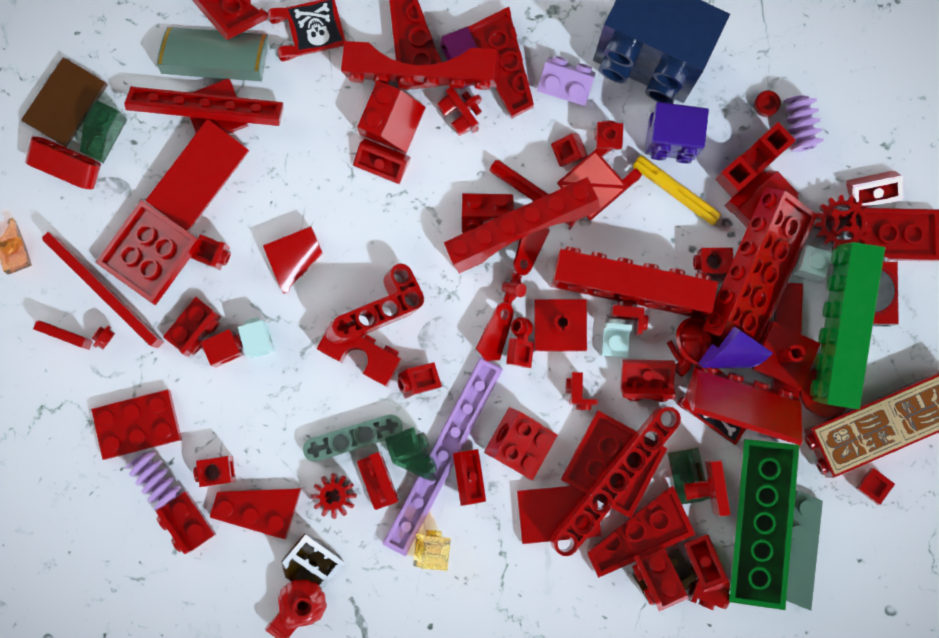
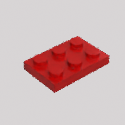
(136, 424)

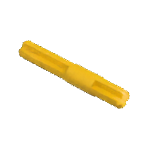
(677, 190)

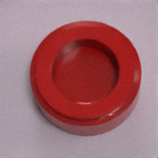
(767, 103)

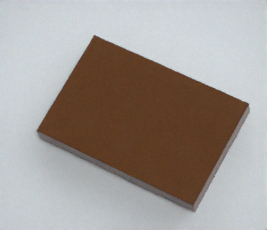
(64, 102)

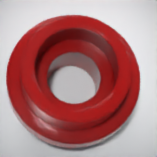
(103, 337)

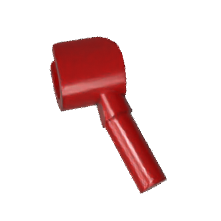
(682, 366)

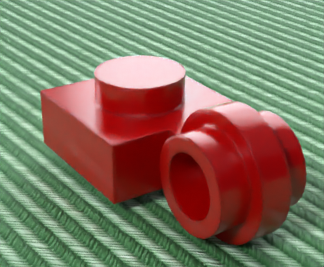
(520, 349)

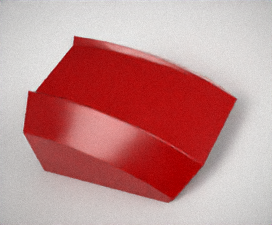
(747, 199)

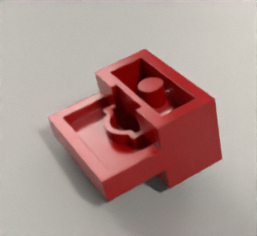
(520, 443)

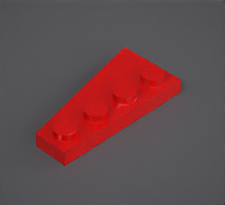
(513, 85)

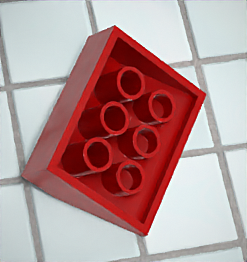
(746, 404)

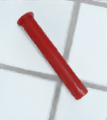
(520, 183)

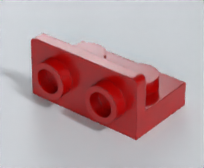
(192, 327)
(378, 481)
(185, 523)
(661, 579)

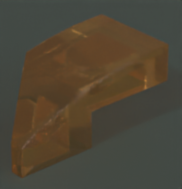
(13, 250)

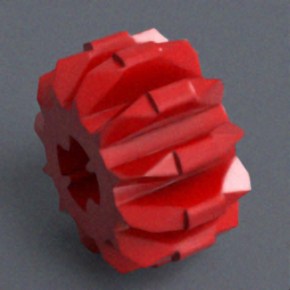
(337, 504)

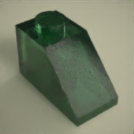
(101, 131)

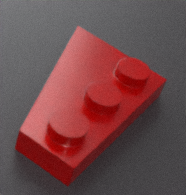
(258, 510)

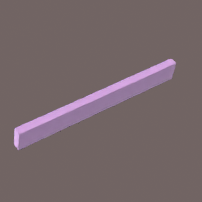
(448, 442)

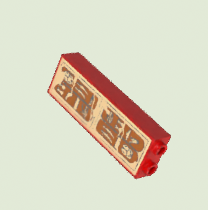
(876, 428)

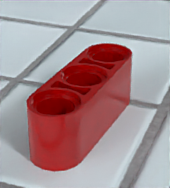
(62, 163)

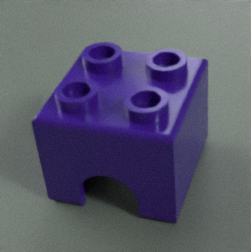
(676, 132)

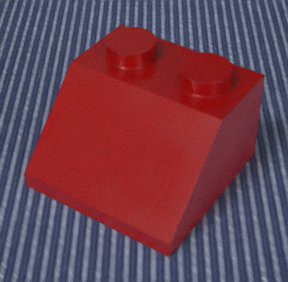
(390, 117)

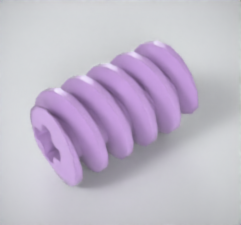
(802, 122)
(154, 479)

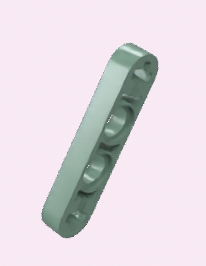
(353, 439)

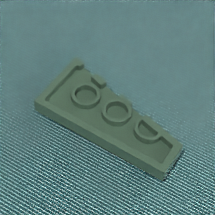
(804, 550)

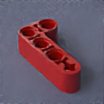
(374, 312)

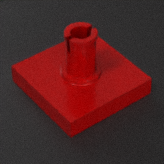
(560, 325)
(791, 356)
(714, 488)

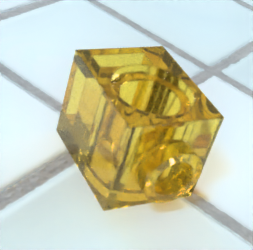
(432, 551)

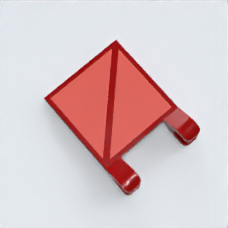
(603, 178)

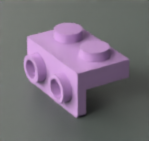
(566, 80)

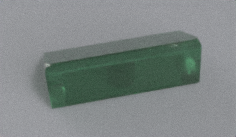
(686, 468)

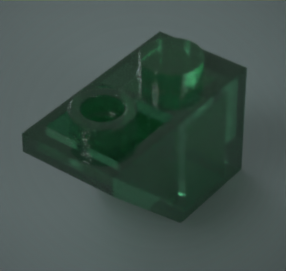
(410, 452)

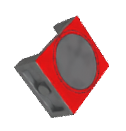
(887, 300)

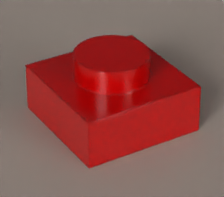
(875, 486)

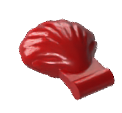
(299, 605)

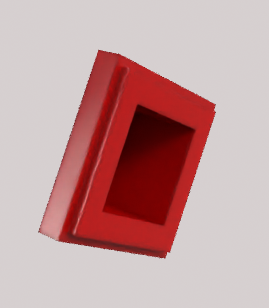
(569, 149)

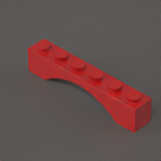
(474, 68)
(555, 208)

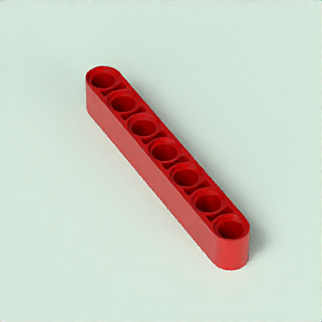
(602, 484)

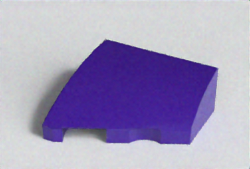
(736, 351)

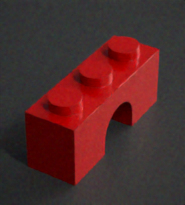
(755, 159)
(381, 362)

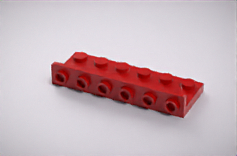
(761, 266)

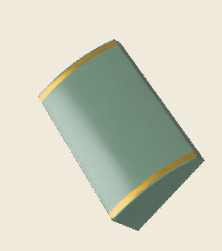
(211, 55)

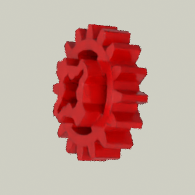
(834, 217)

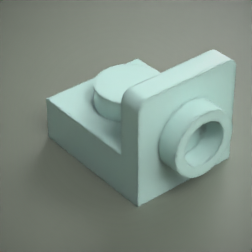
(616, 339)

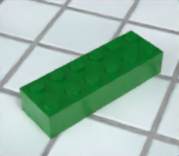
(847, 324)
(764, 524)

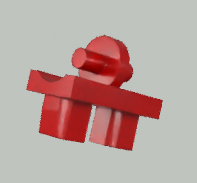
(466, 120)

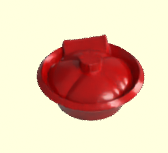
(693, 341)

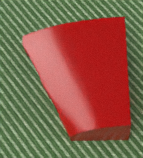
(292, 256)

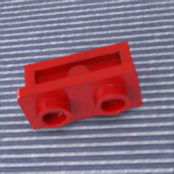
(482, 208)
(647, 379)

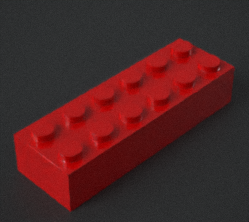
(634, 283)

